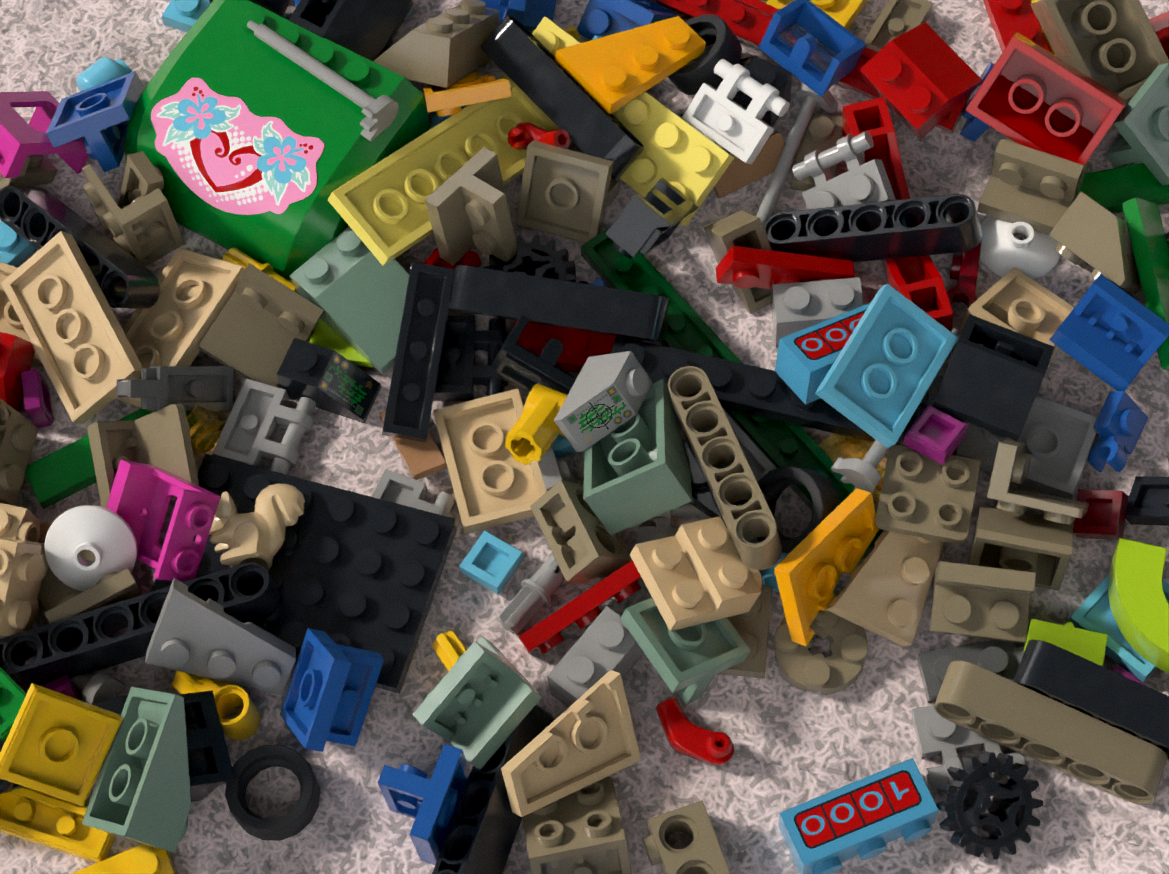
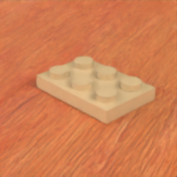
(483, 474)

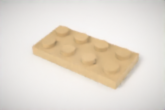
(189, 301)
(71, 327)

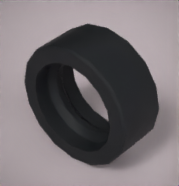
(726, 46)
(822, 494)
(249, 766)

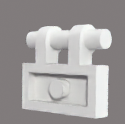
(728, 123)

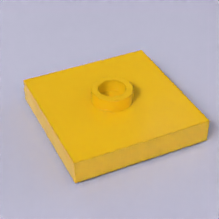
(57, 744)

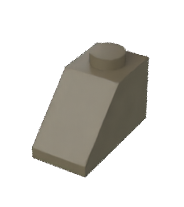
(742, 231)

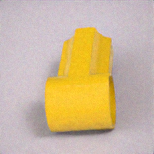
(536, 427)
(226, 697)

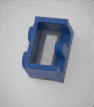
(811, 45)

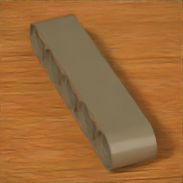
(729, 483)
(1051, 732)

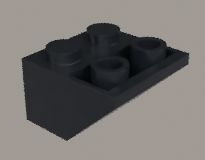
(354, 24)
(993, 377)

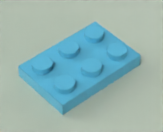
(887, 366)

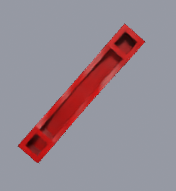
(911, 276)

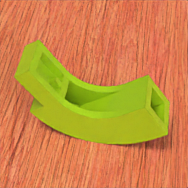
(1139, 599)

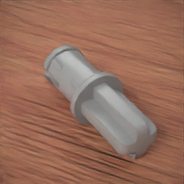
(532, 596)

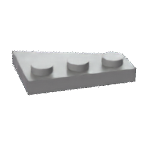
(211, 644)

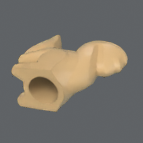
(259, 533)

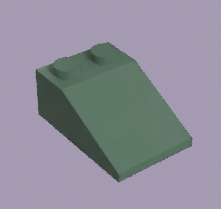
(357, 296)
(639, 466)
(145, 774)

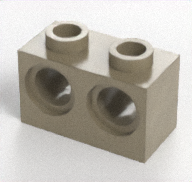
(577, 536)
(700, 857)

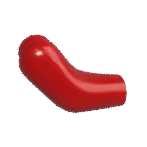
(690, 739)

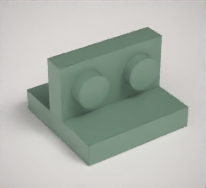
(1145, 127)
(686, 656)
(478, 702)

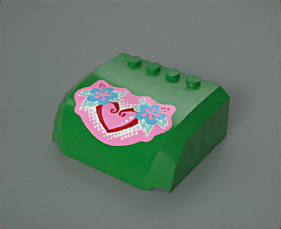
(259, 140)

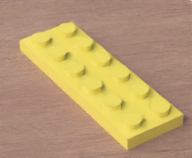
(671, 143)
(389, 198)

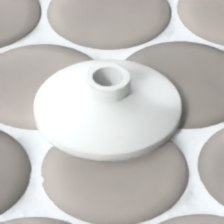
(1003, 252)
(93, 530)

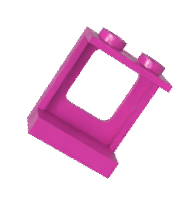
(23, 139)
(142, 499)

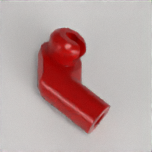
(526, 132)

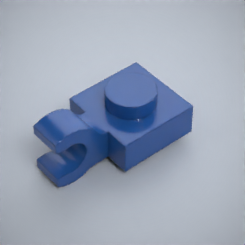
(1119, 430)

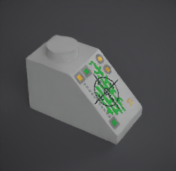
(602, 398)

